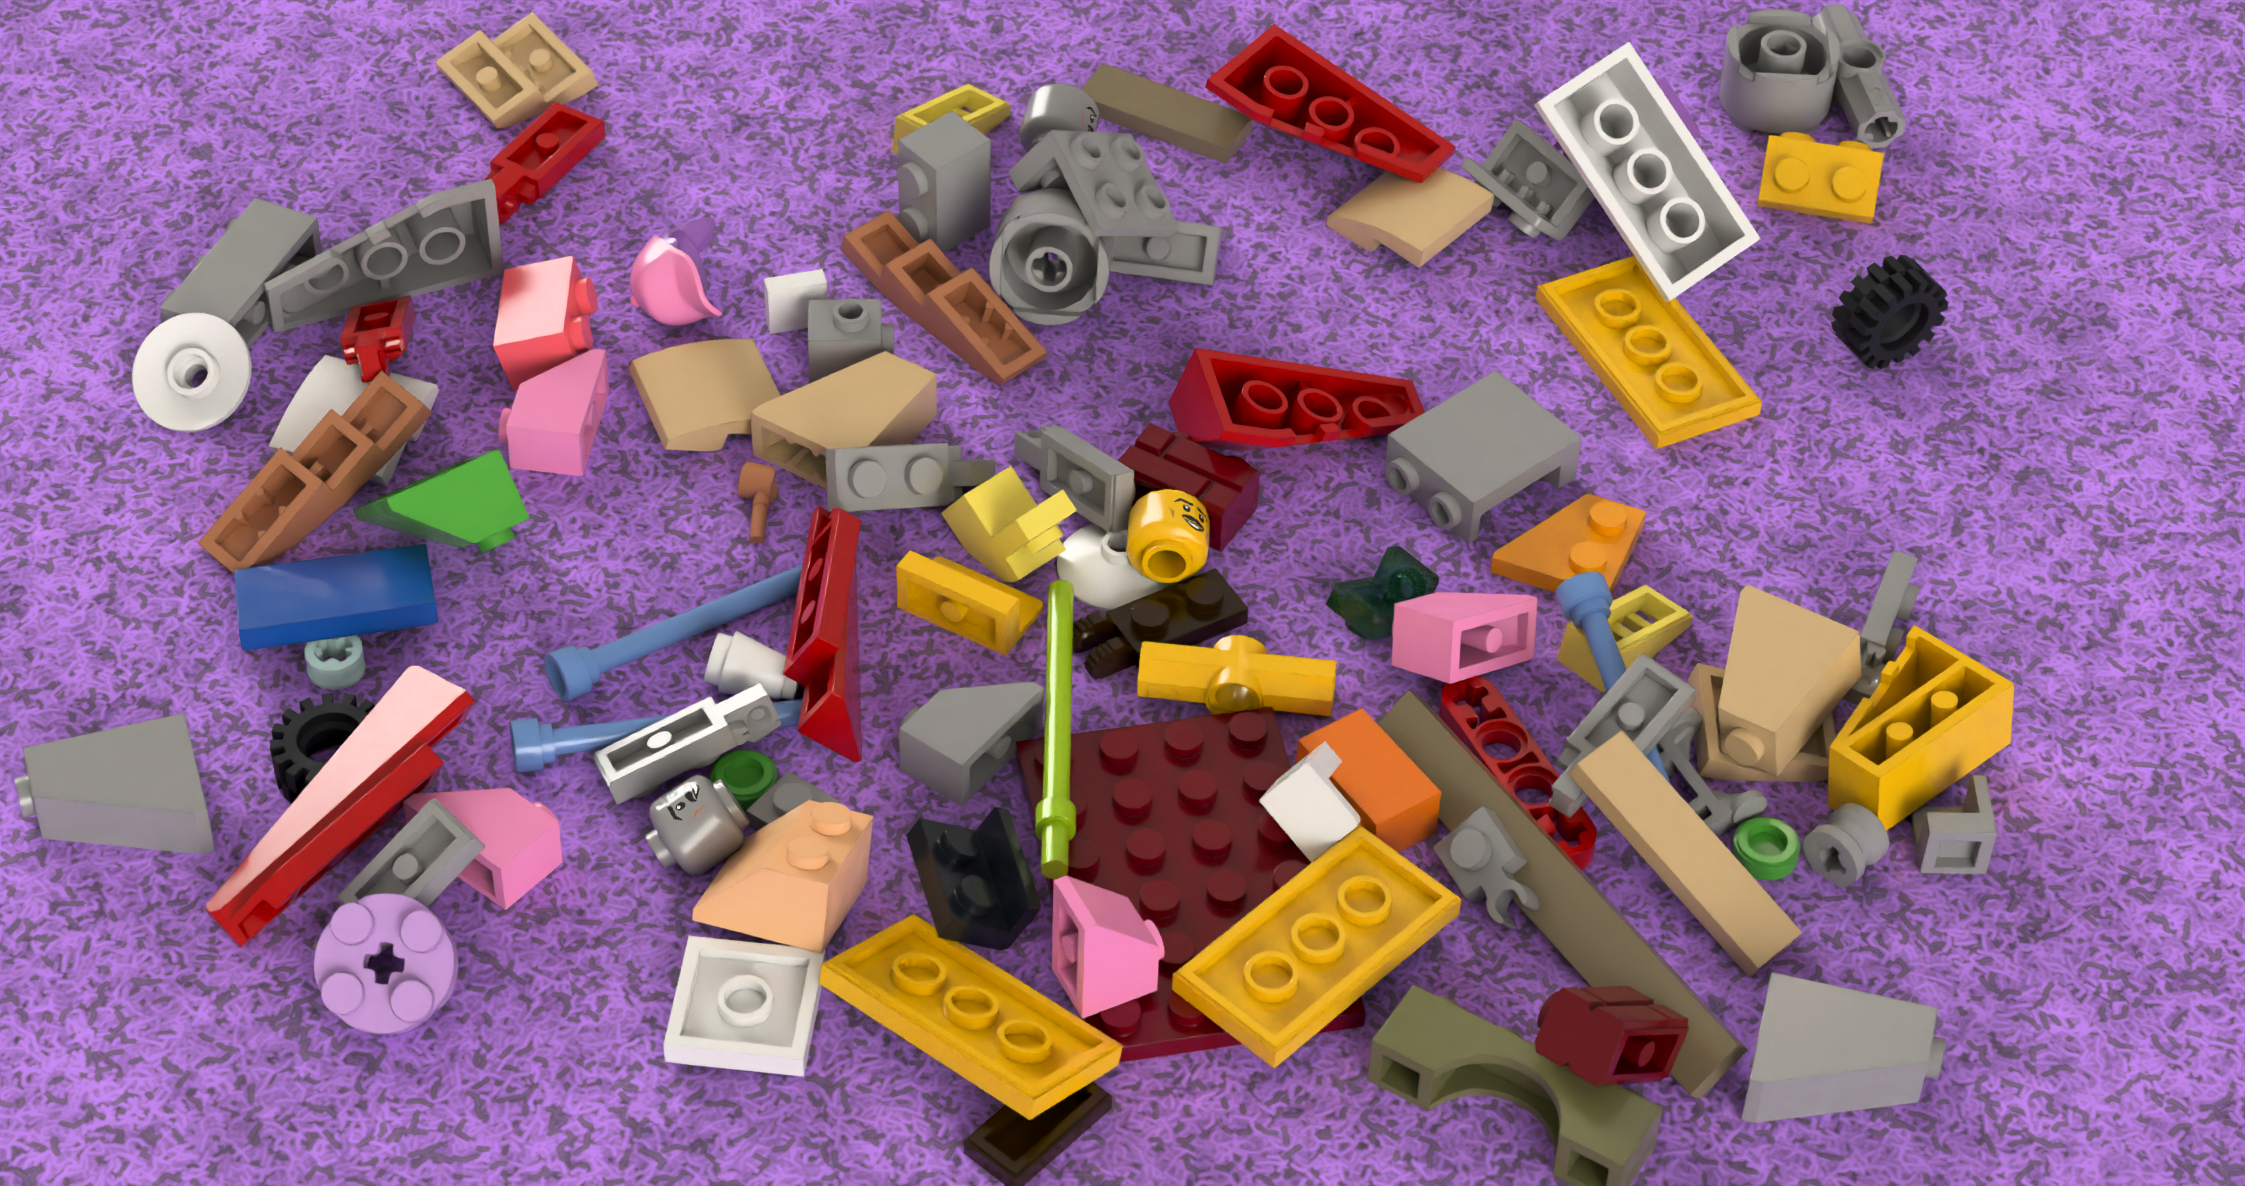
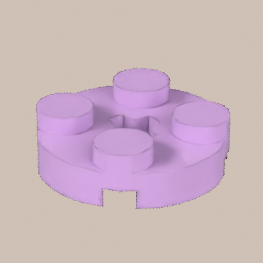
(410, 995)

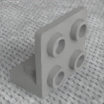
(1106, 179)

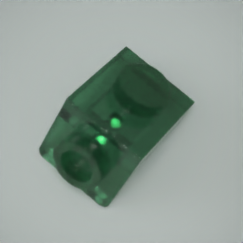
(1370, 601)

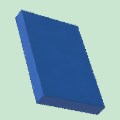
(334, 597)

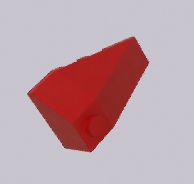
(1315, 101)
(1274, 403)

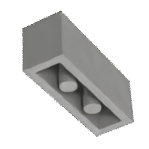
(233, 273)

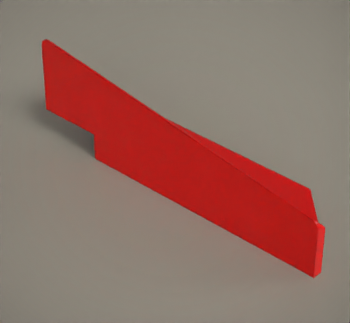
(825, 635)
(344, 802)

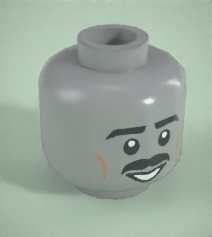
(1057, 108)
(696, 825)

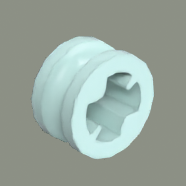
(333, 673)

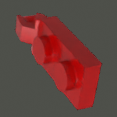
(542, 156)
(377, 334)

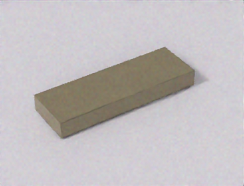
(1168, 113)

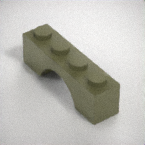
(1442, 1052)

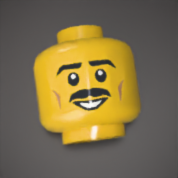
(1168, 536)

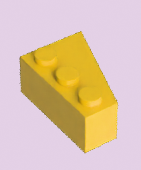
(1919, 730)

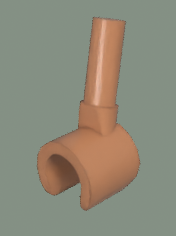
(759, 485)

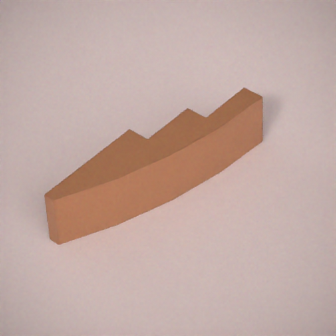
(942, 300)
(317, 479)

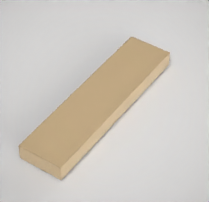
(1685, 853)

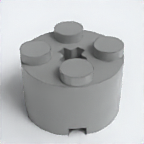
(1778, 73)
(1019, 262)

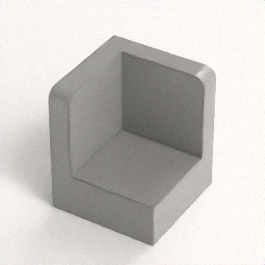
(1956, 837)

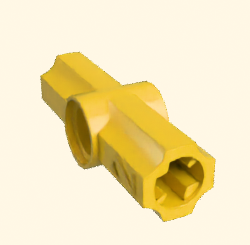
(1236, 677)

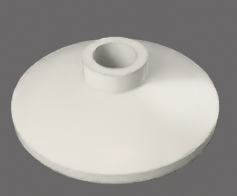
(171, 359)
(1102, 570)

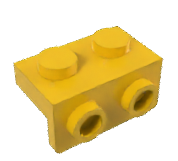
(1820, 177)

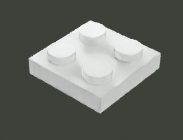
(744, 1006)

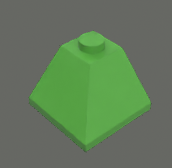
(455, 505)

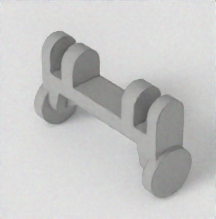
(1715, 808)

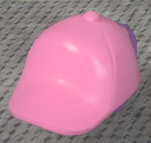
(670, 275)

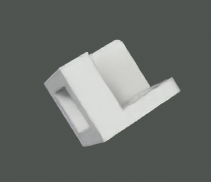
(1310, 805)

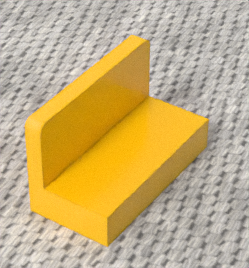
(965, 601)

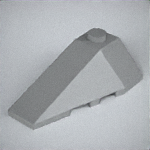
(414, 252)

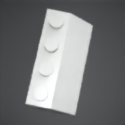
(1647, 172)

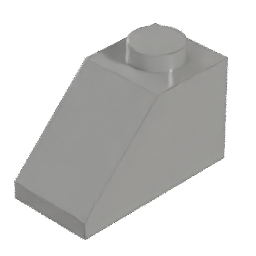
(968, 735)

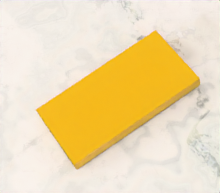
(1648, 352)
(1316, 945)
(971, 1016)

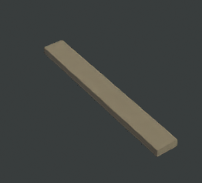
(1571, 907)

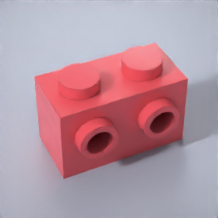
(543, 318)

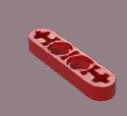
(1525, 770)

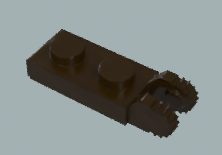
(1174, 615)

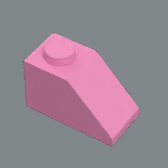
(557, 416)
(1463, 634)
(518, 839)
(1101, 947)

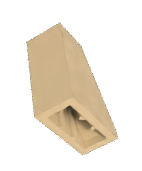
(859, 406)
(1781, 679)

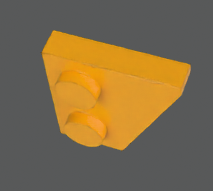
(1578, 539)

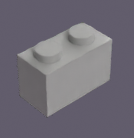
(944, 181)

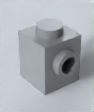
(845, 334)

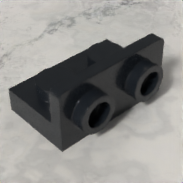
(975, 880)

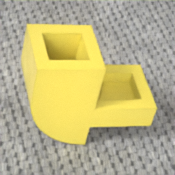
(1006, 526)

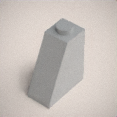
(120, 788)
(1838, 1051)

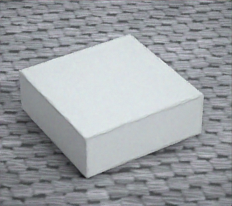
(789, 298)

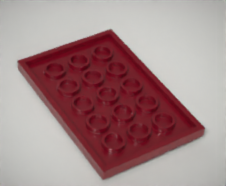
(1182, 834)

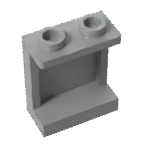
(1479, 453)

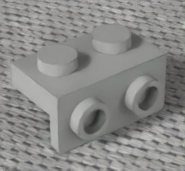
(1533, 182)

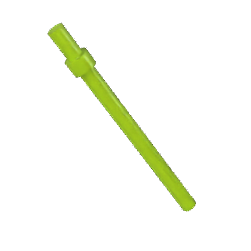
(1056, 813)

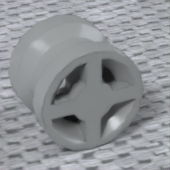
(1846, 844)

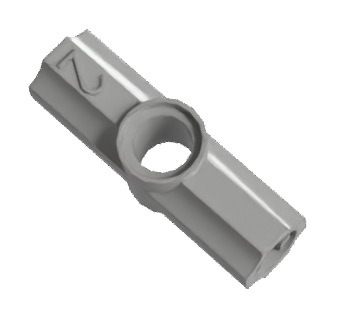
(1860, 80)

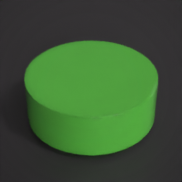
(746, 775)
(1766, 847)

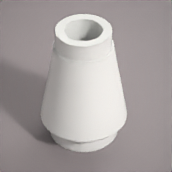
(742, 663)

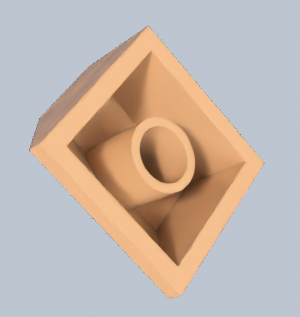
(793, 877)

